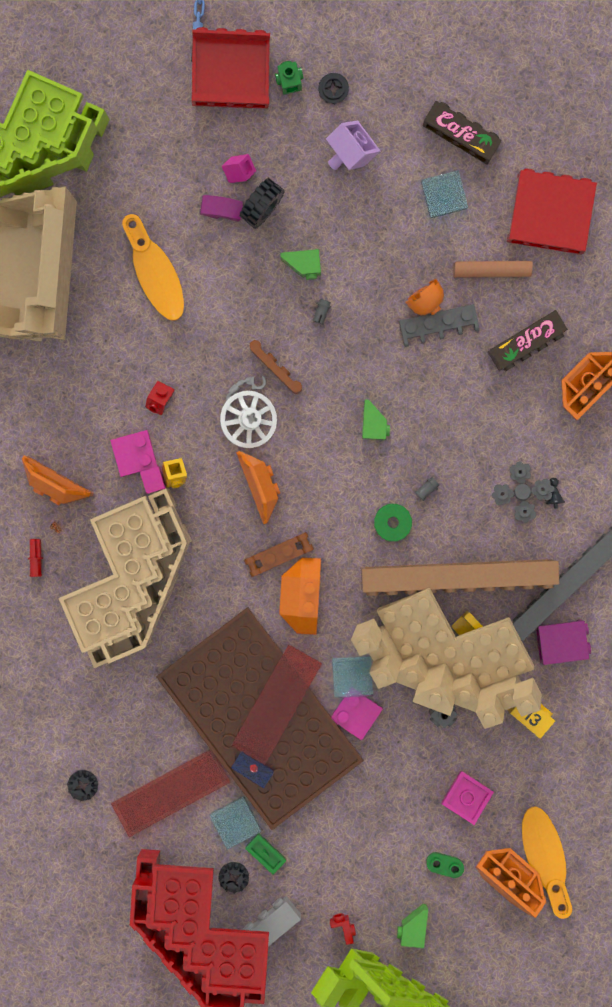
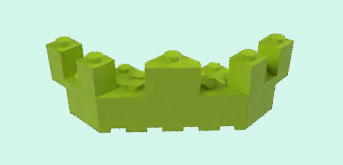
(46, 135)
(363, 974)

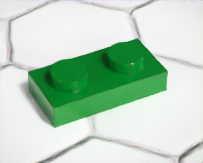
(265, 853)

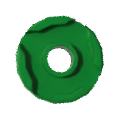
(404, 522)

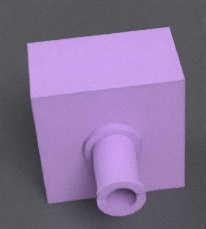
(352, 146)

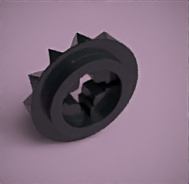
(339, 81)
(85, 777)
(234, 868)

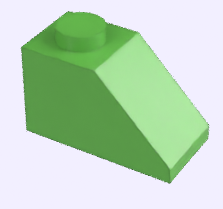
(304, 263)
(374, 423)
(413, 928)

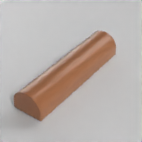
(477, 269)

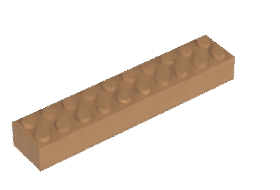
(460, 576)

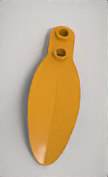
(155, 271)
(546, 857)

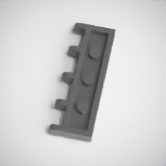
(438, 323)

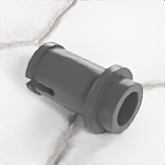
(321, 311)
(427, 488)

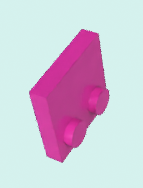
(134, 453)
(356, 715)
(467, 797)

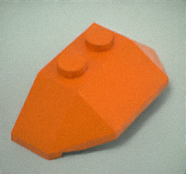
(586, 383)
(52, 483)
(260, 484)
(301, 595)
(513, 879)

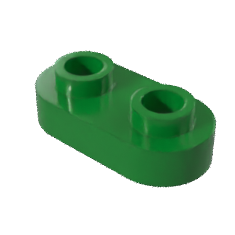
(445, 865)

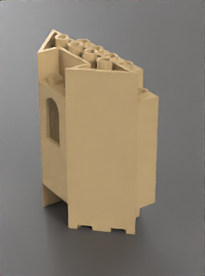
(36, 263)

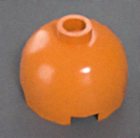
(427, 299)

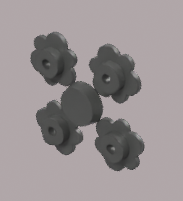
(522, 492)

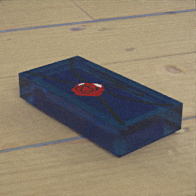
(252, 769)

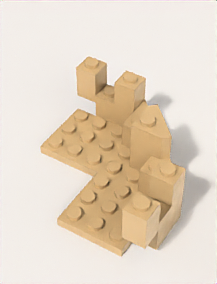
(145, 557)
(446, 669)

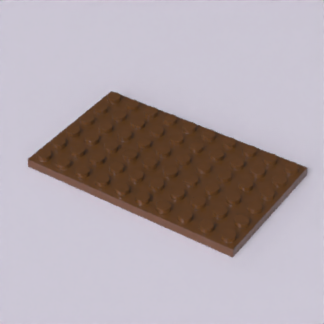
(217, 691)

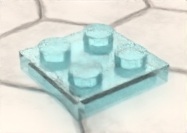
(444, 194)
(352, 677)
(235, 822)

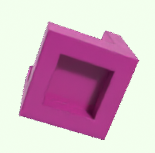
(238, 168)
(153, 480)

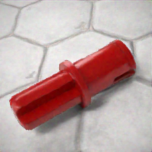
(35, 558)

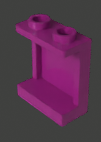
(563, 642)

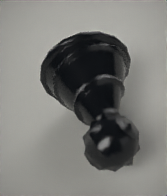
(556, 496)

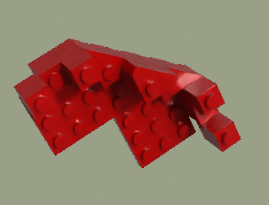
(174, 920)

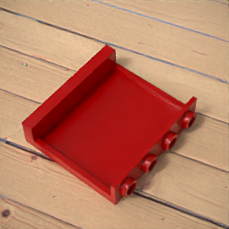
(230, 68)
(552, 211)

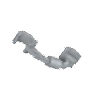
(235, 388)

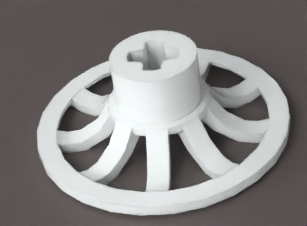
(248, 419)

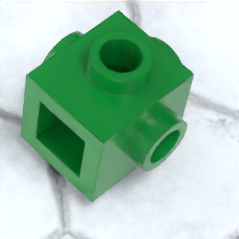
(289, 77)

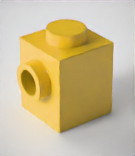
(174, 473)

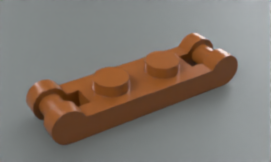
(269, 361)
(278, 554)

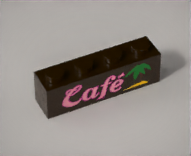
(462, 132)
(528, 340)

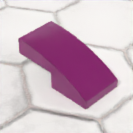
(221, 207)

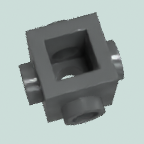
(444, 722)

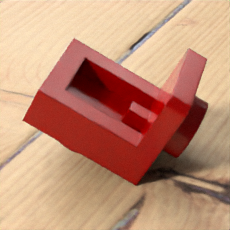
(159, 398)
(349, 929)

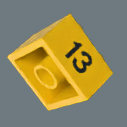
(536, 722)

